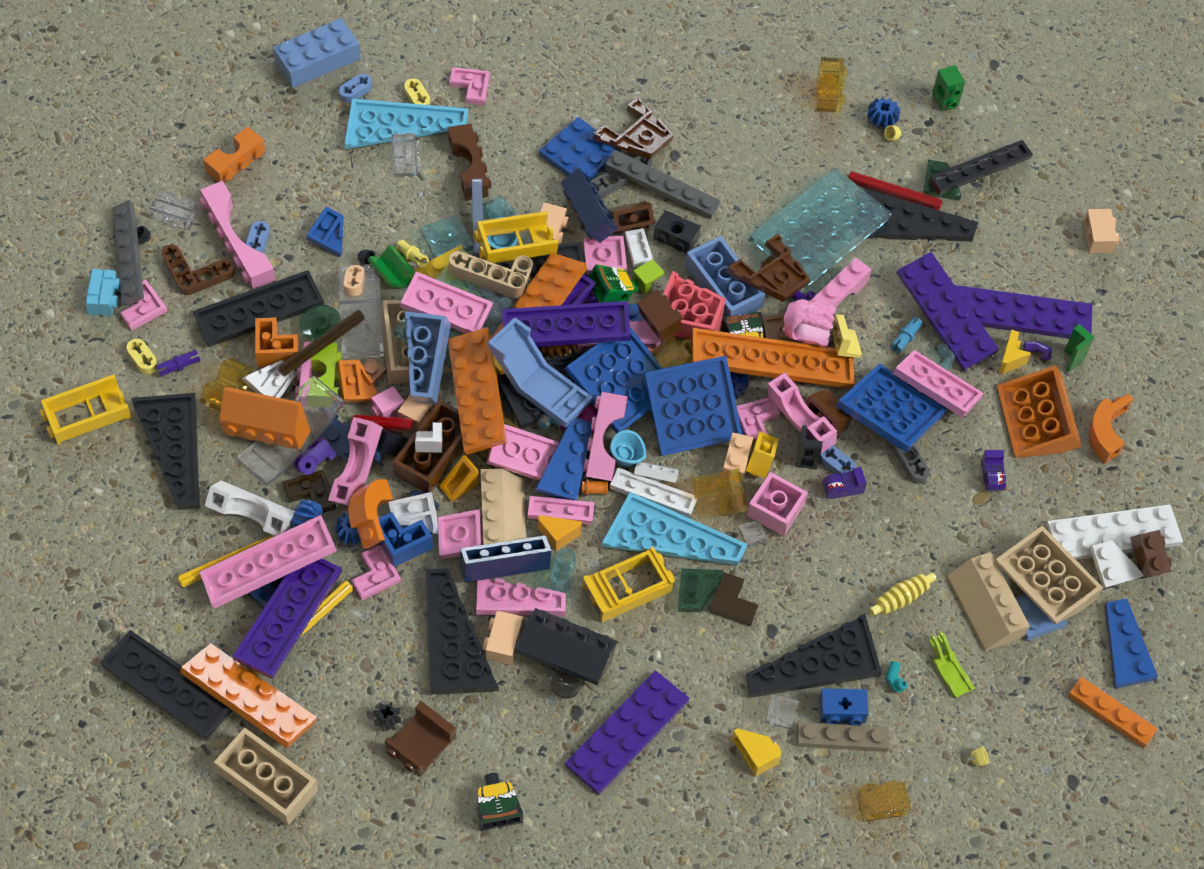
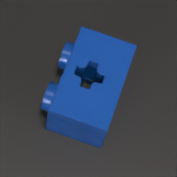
(853, 700)

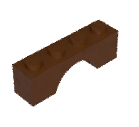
(464, 144)

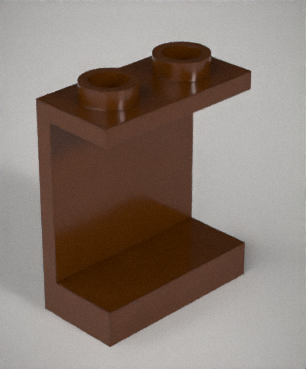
(421, 740)

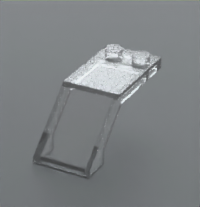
(366, 337)
(270, 461)

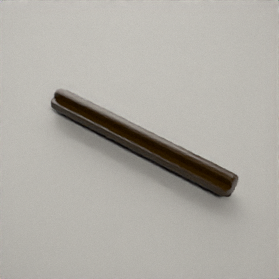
(321, 343)

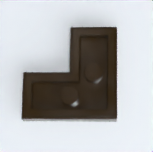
(312, 486)
(729, 605)

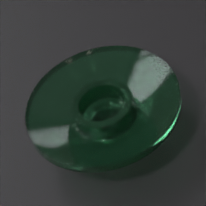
(317, 317)

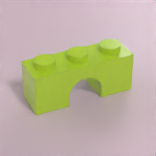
(326, 362)

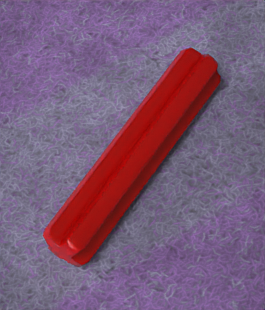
(393, 423)

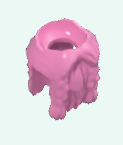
(809, 322)

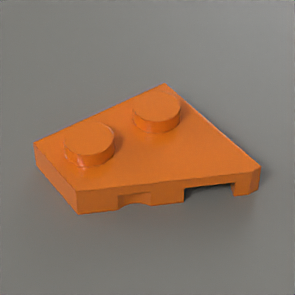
(355, 382)

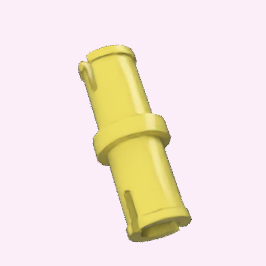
(412, 253)

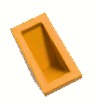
(460, 479)
(559, 530)

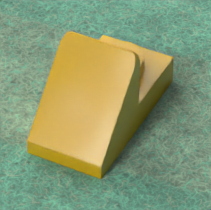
(1013, 357)

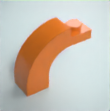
(1101, 434)
(363, 511)

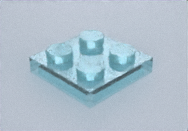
(445, 236)

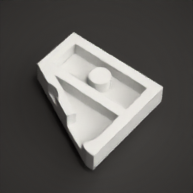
(269, 380)
(414, 509)
(1113, 564)

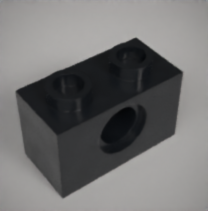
(669, 224)

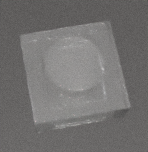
(752, 533)

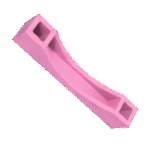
(254, 264)

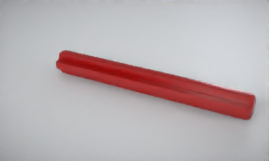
(895, 190)

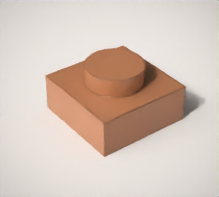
(374, 370)

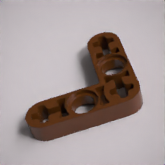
(194, 277)

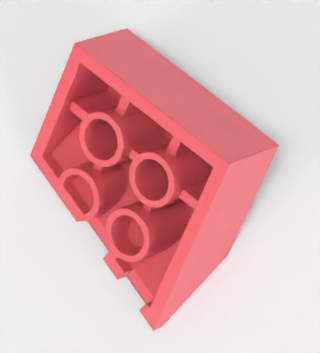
(697, 306)

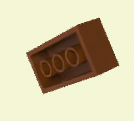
(427, 468)

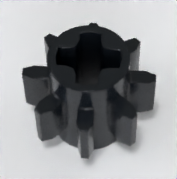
(382, 713)

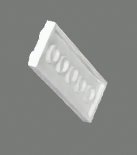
(1085, 531)

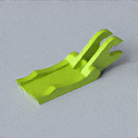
(949, 667)

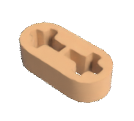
(354, 284)

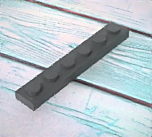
(662, 184)
(128, 253)

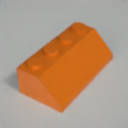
(264, 418)

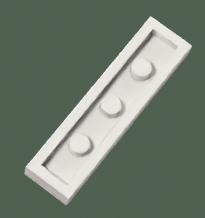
(656, 492)

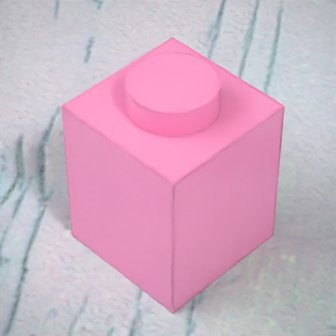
(387, 403)

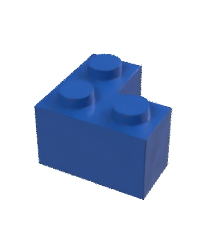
(406, 542)

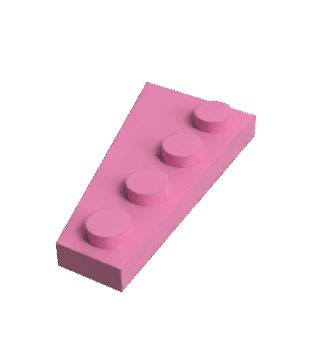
(517, 599)

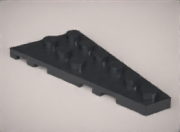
(916, 221)

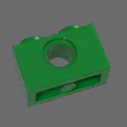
(948, 88)

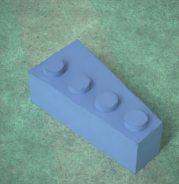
(426, 354)

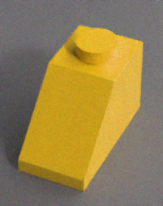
(762, 455)
(757, 750)

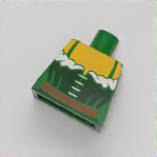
(612, 284)

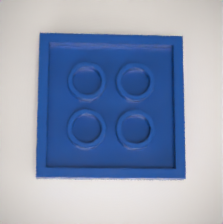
(577, 149)

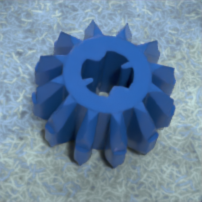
(883, 112)
(305, 511)
(345, 532)

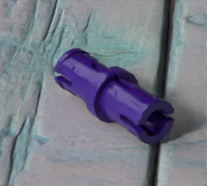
(178, 363)

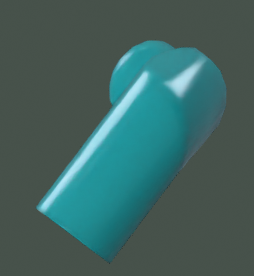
(893, 679)

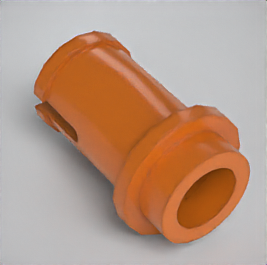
(594, 487)

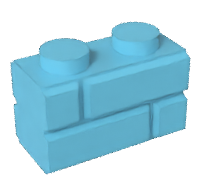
(101, 292)

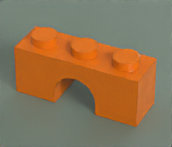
(224, 166)

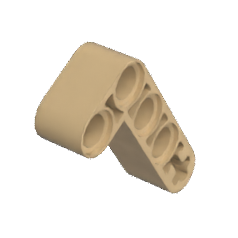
(488, 270)

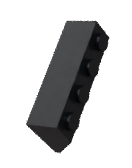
(566, 646)

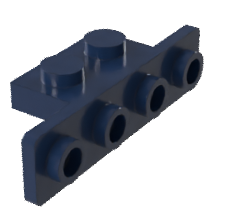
(336, 436)

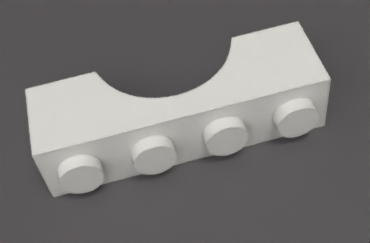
(233, 500)

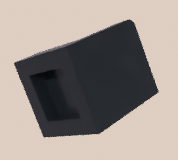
(391, 442)

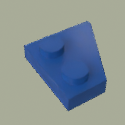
(328, 231)

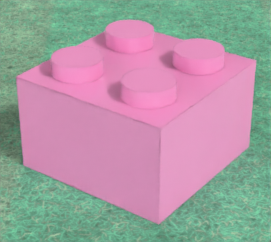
(777, 504)

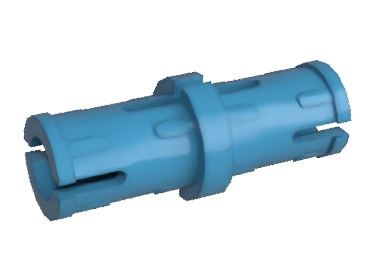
(906, 335)

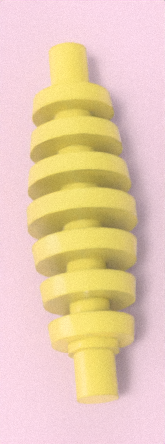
(902, 594)

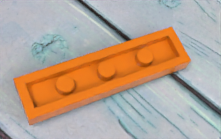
(1112, 712)

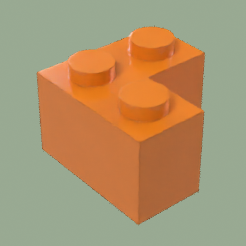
(271, 346)

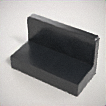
(808, 451)

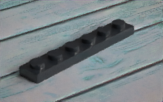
(980, 167)

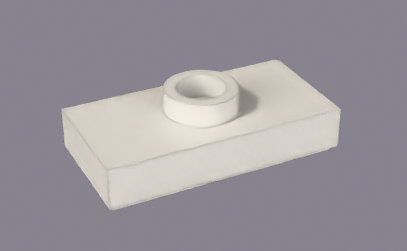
(637, 247)
(656, 472)

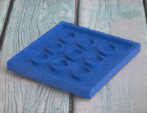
(617, 370)
(692, 405)
(891, 407)

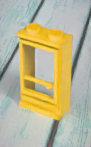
(536, 225)
(112, 400)
(605, 597)

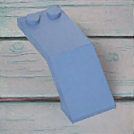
(534, 377)

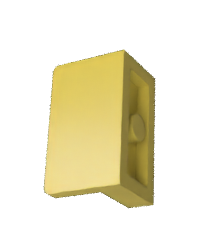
(845, 339)

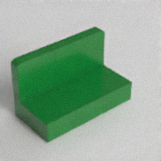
(393, 267)
(1078, 346)

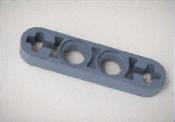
(477, 207)

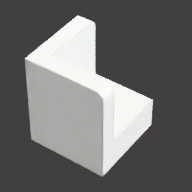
(429, 440)

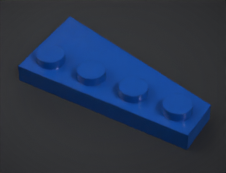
(566, 466)
(1129, 653)

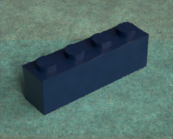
(588, 205)
(505, 558)

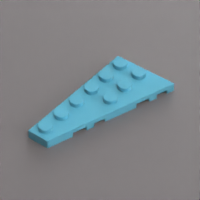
(376, 121)
(648, 525)

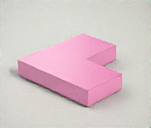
(474, 80)
(145, 309)
(754, 413)
(381, 573)

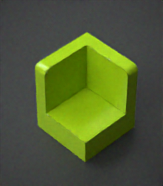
(646, 275)

